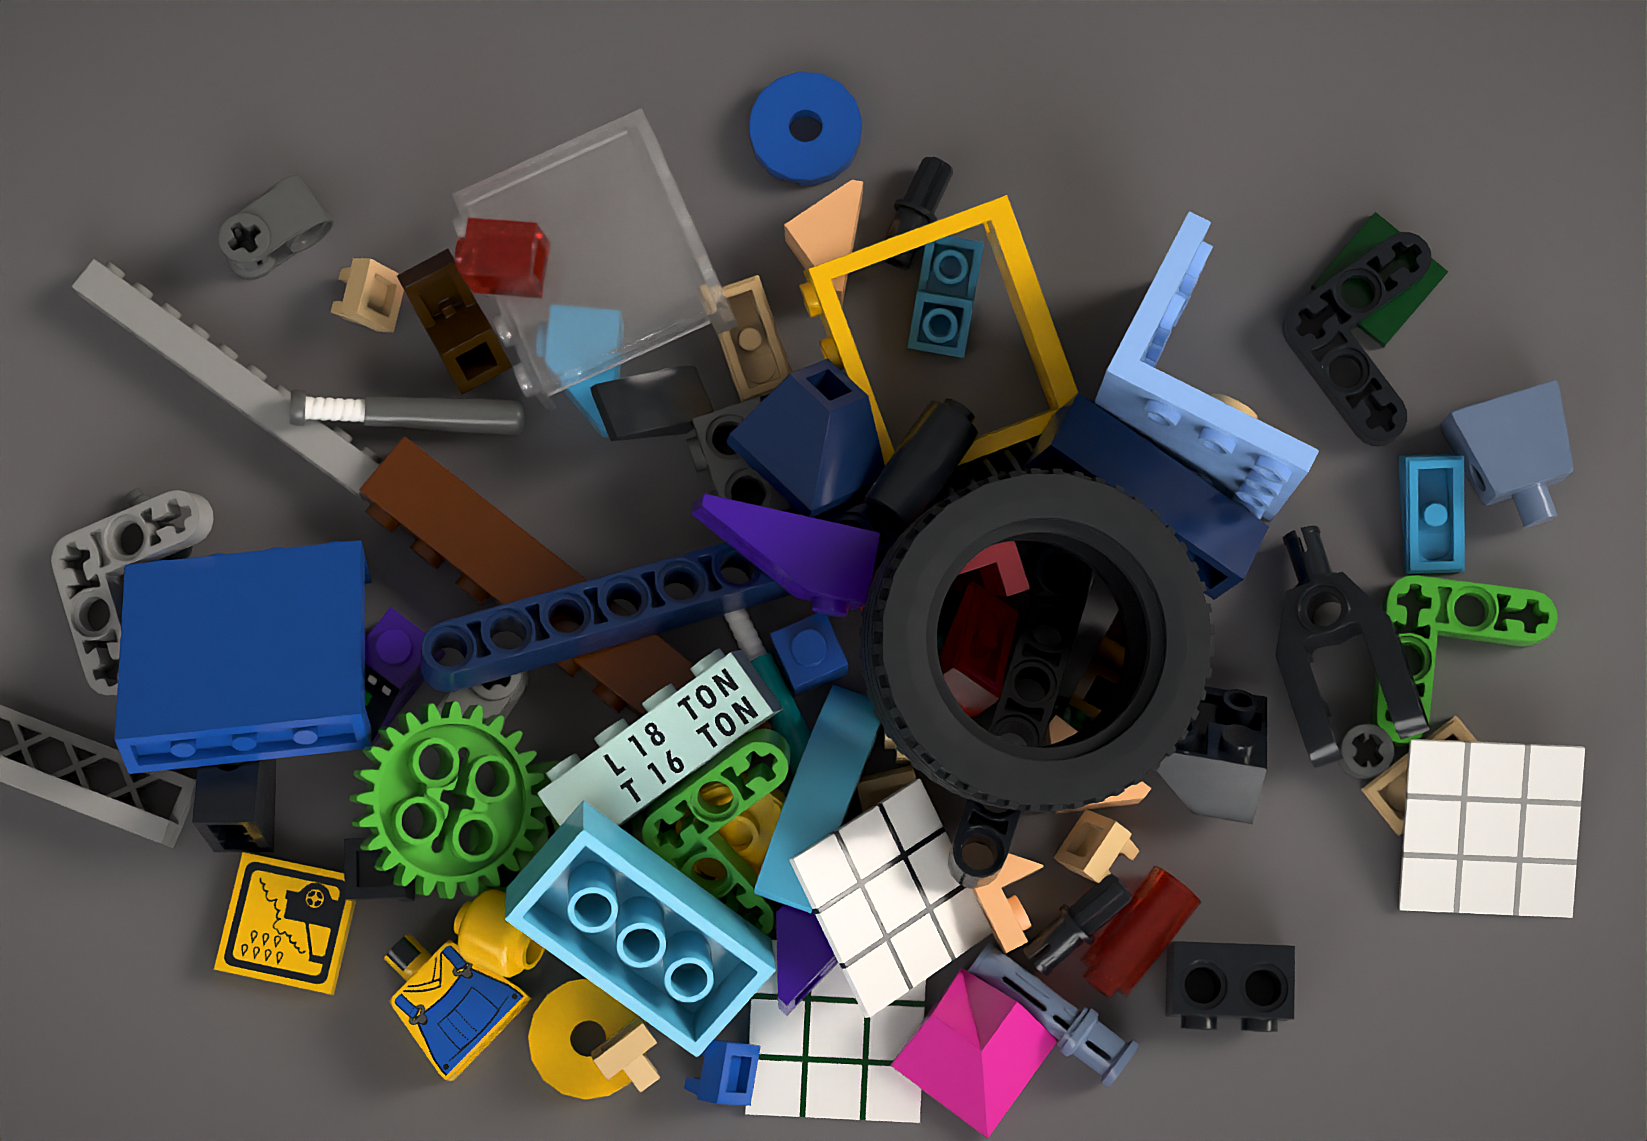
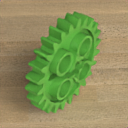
(398, 783)

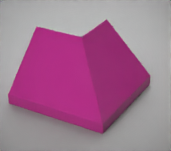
(975, 1051)

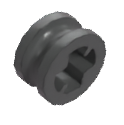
(1383, 752)

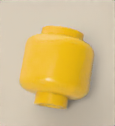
(491, 940)

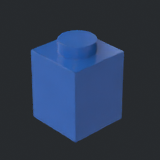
(809, 654)

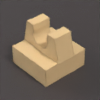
(370, 295)
(1095, 846)
(627, 1052)

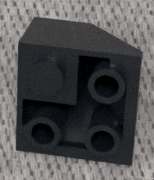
(1223, 756)

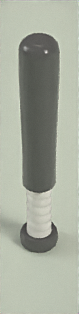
(437, 414)

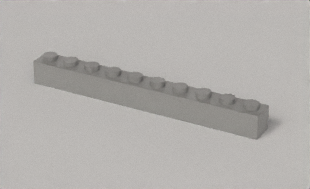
(224, 376)

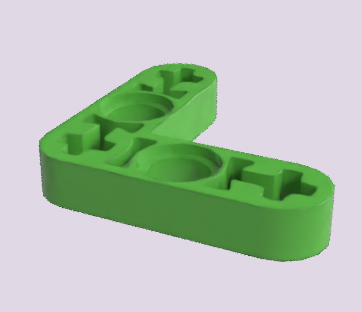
(1440, 620)
(699, 829)

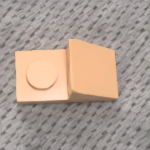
(1004, 915)

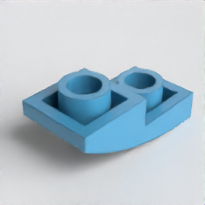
(946, 296)

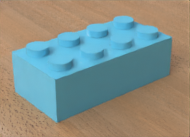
(639, 929)

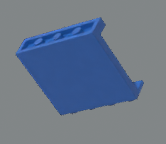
(243, 657)

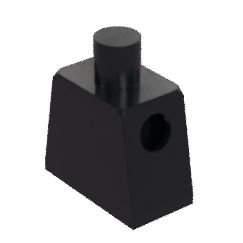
(236, 806)

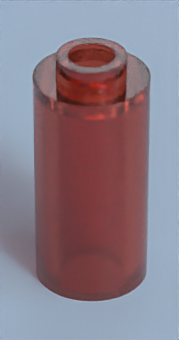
(1138, 933)

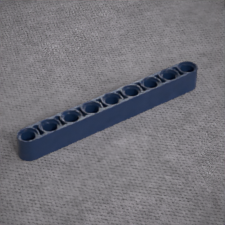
(600, 626)

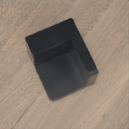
(367, 883)

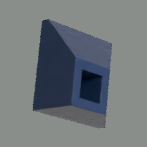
(813, 439)

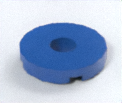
(813, 97)

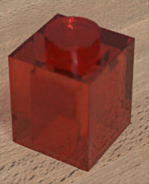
(503, 257)

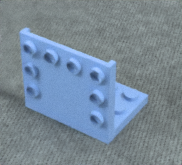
(1219, 442)

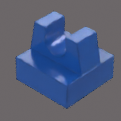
(726, 1073)

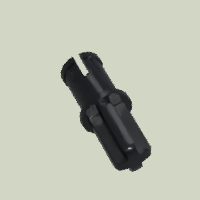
(919, 204)
(1078, 923)

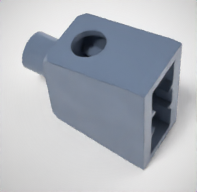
(1514, 449)

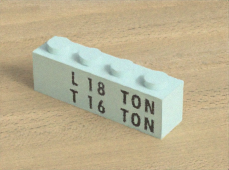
(666, 743)

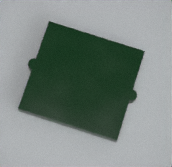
(1358, 293)

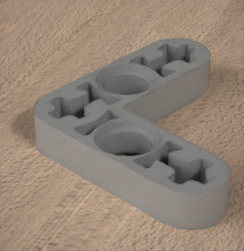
(108, 563)

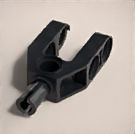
(1301, 637)

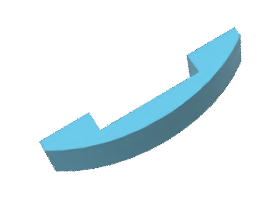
(819, 790)

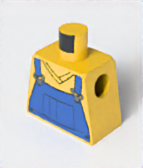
(451, 1003)

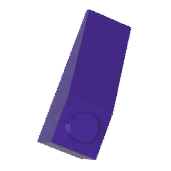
(801, 553)

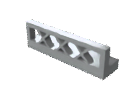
(83, 798)

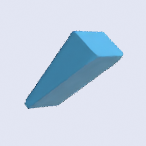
(1432, 512)

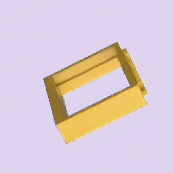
(1023, 293)

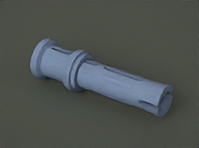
(992, 968)

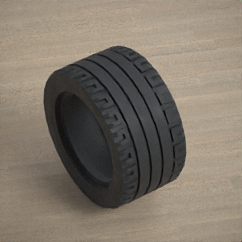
(1160, 614)

